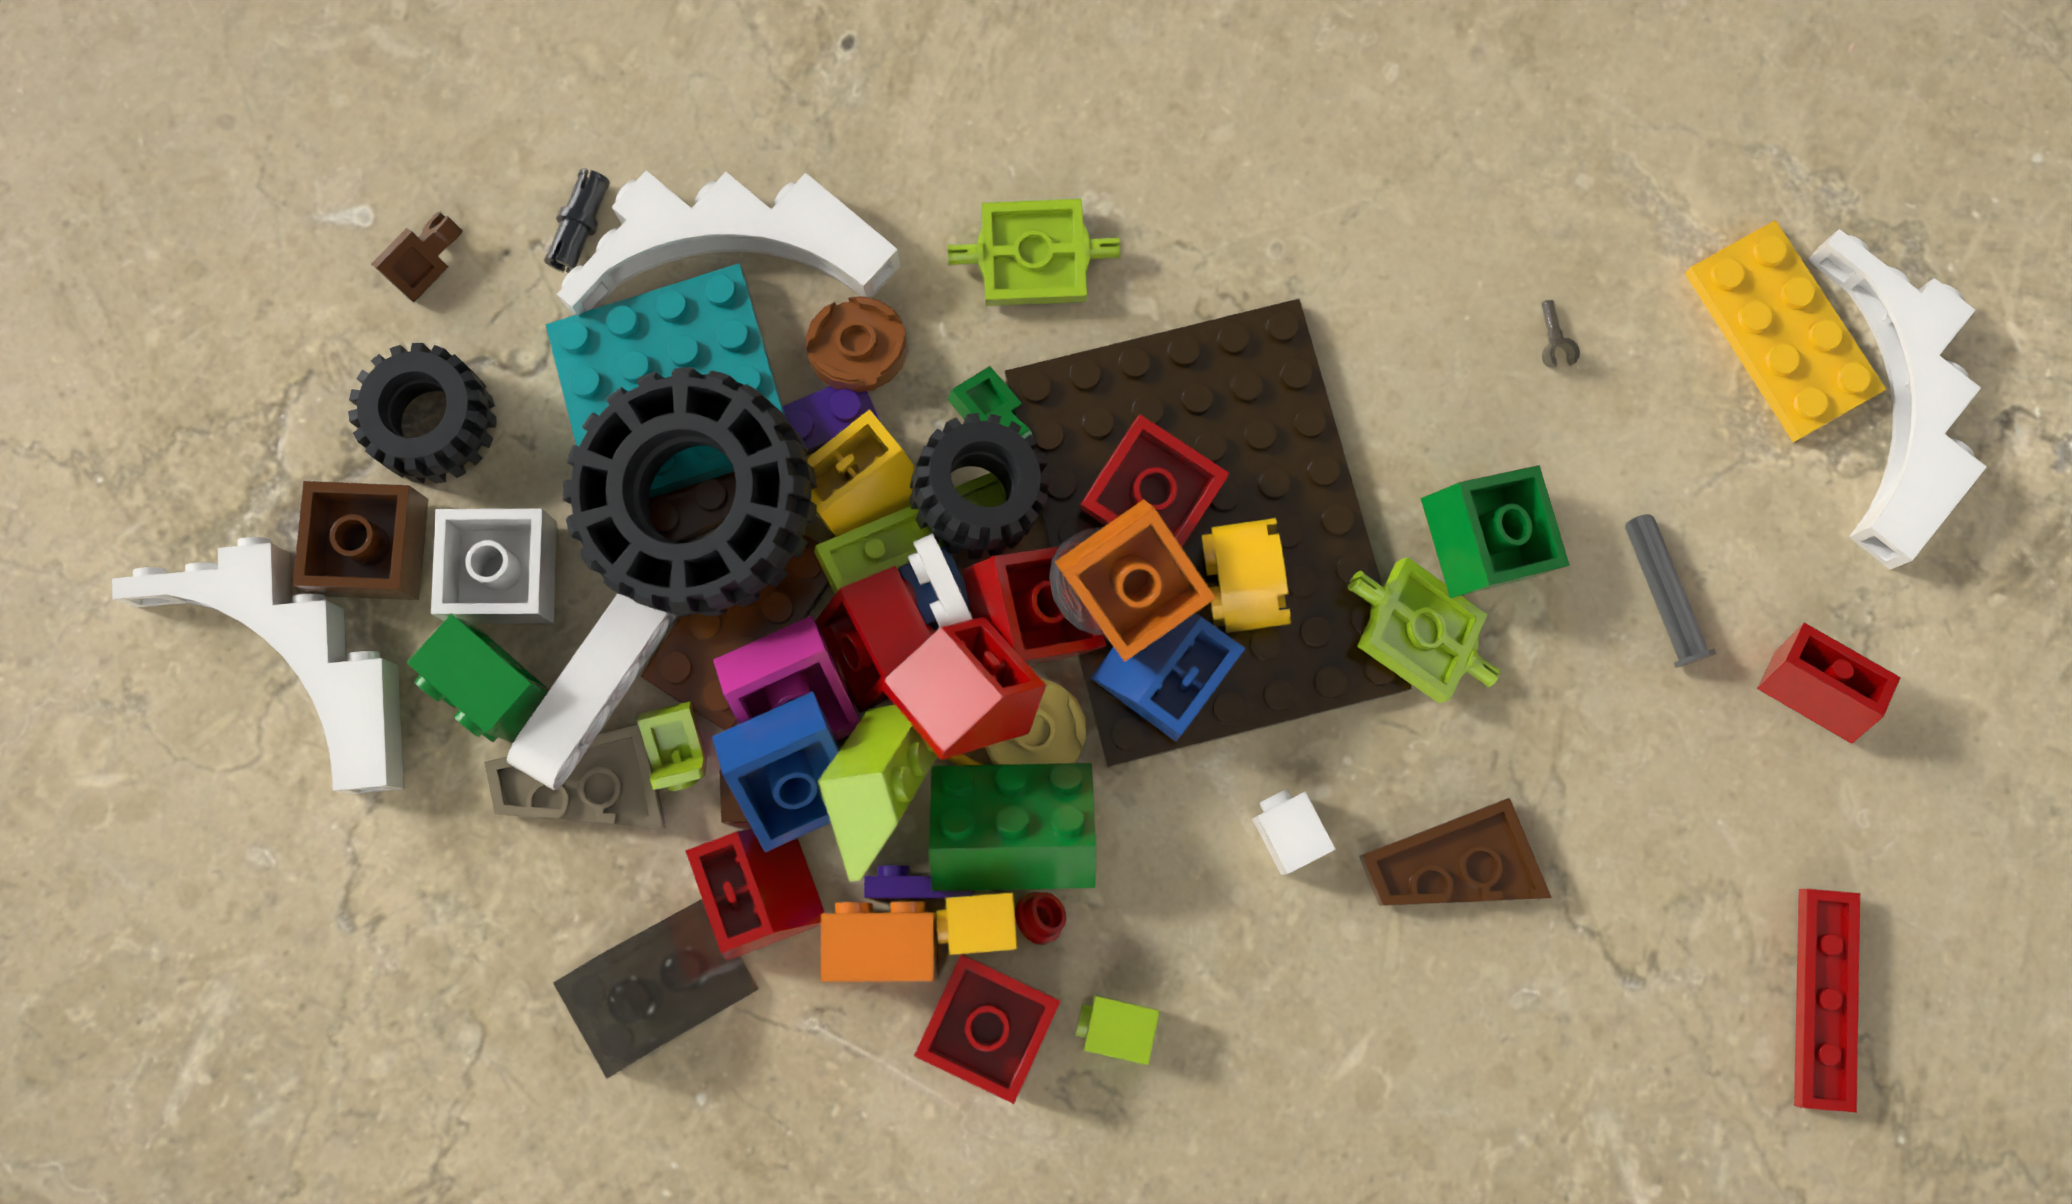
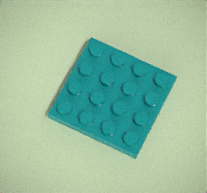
(687, 324)

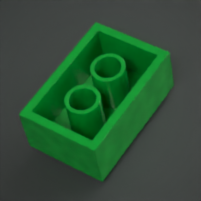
(1012, 827)

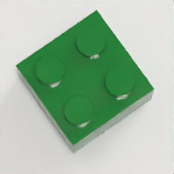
(1494, 531)
(478, 678)

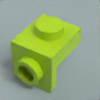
(673, 746)

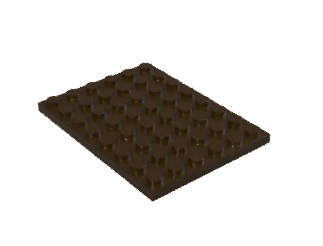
(1258, 408)

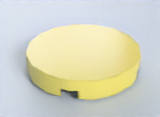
(1055, 734)

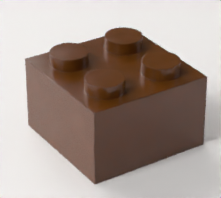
(360, 540)

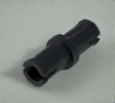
(577, 220)

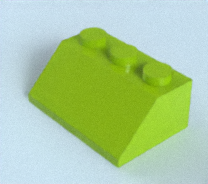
(873, 784)

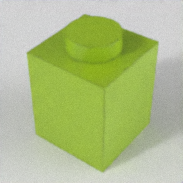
(1118, 1029)

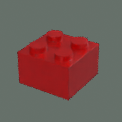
(1162, 472)
(1019, 603)
(987, 1028)

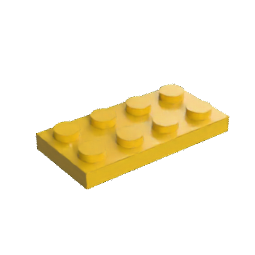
(1784, 331)

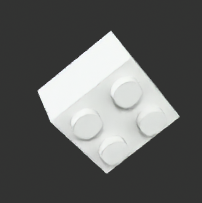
(494, 565)

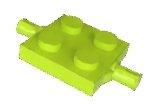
(1033, 252)
(1422, 630)

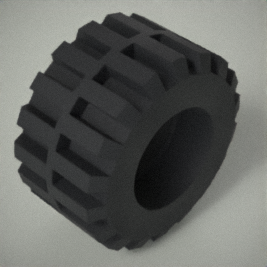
(391, 389)
(997, 451)

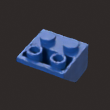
(1172, 674)

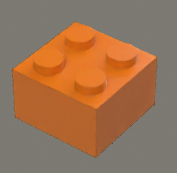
(1135, 579)
(879, 945)

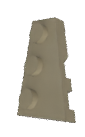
(605, 786)

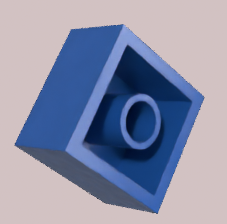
(777, 767)

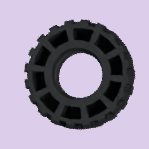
(630, 446)

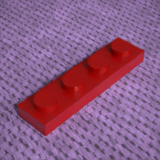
(1827, 1000)

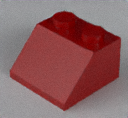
(871, 632)

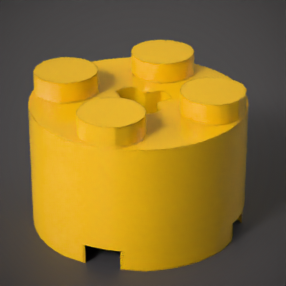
(1249, 575)

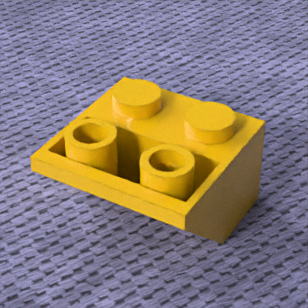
(860, 476)

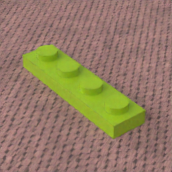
(891, 538)

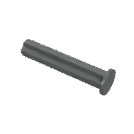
(1667, 590)

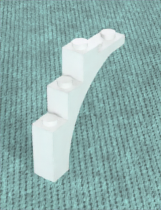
(727, 217)
(1912, 327)
(352, 697)

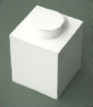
(1292, 831)

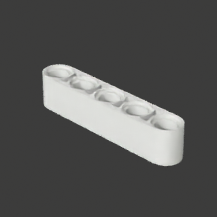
(588, 691)

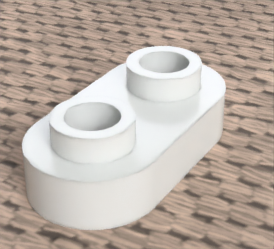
(931, 567)

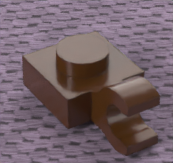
(413, 261)

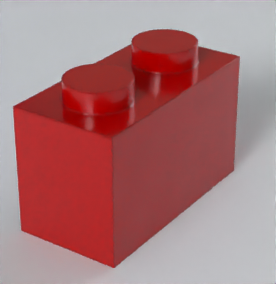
(1829, 683)

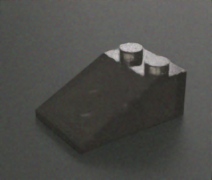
(653, 989)

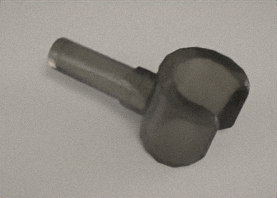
(1556, 338)

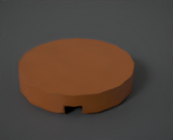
(856, 344)

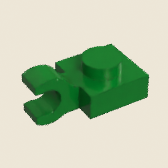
(987, 395)

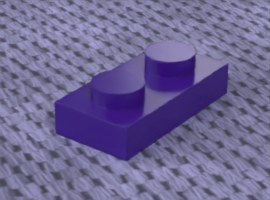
(826, 414)
(895, 883)

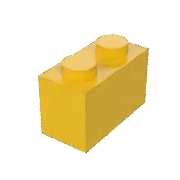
(978, 924)

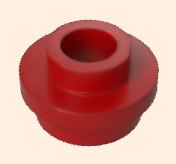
(1040, 917)

